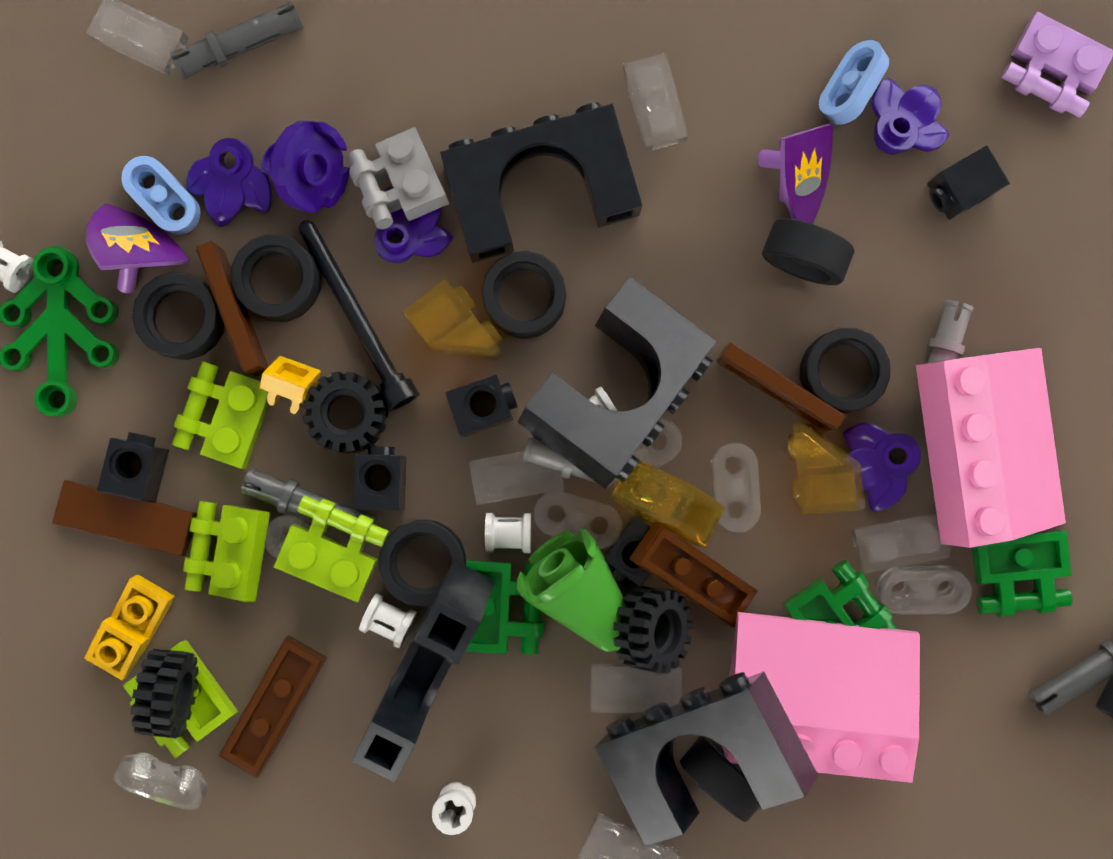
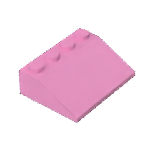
(990, 447)
(842, 688)

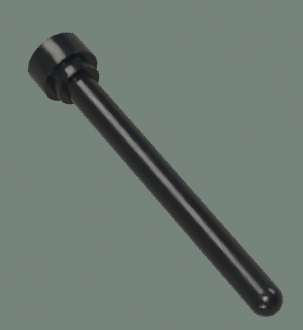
(395, 387)

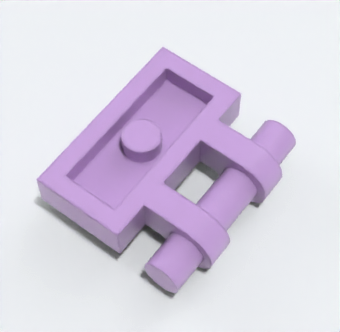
(1061, 54)

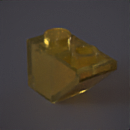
(449, 325)
(827, 474)
(670, 502)

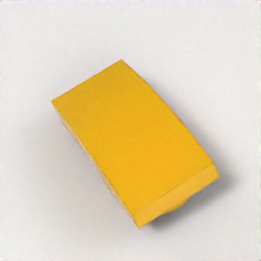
(130, 627)

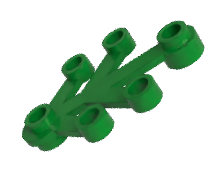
(56, 325)

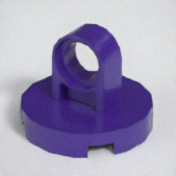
(307, 166)

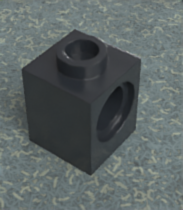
(967, 183)
(461, 405)
(115, 473)
(365, 494)
(623, 573)

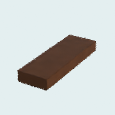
(232, 311)
(780, 388)
(123, 518)
(693, 573)
(272, 706)

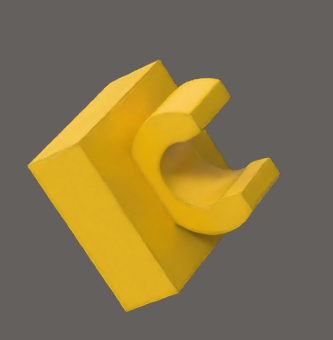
(289, 380)

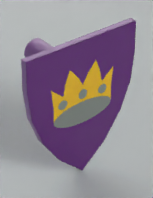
(803, 168)
(129, 242)

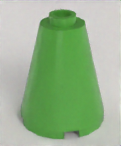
(574, 587)

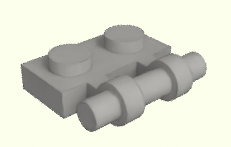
(410, 172)

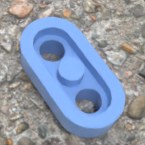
(854, 82)
(163, 197)

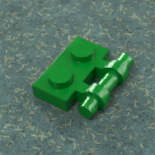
(1031, 557)
(821, 604)
(495, 623)

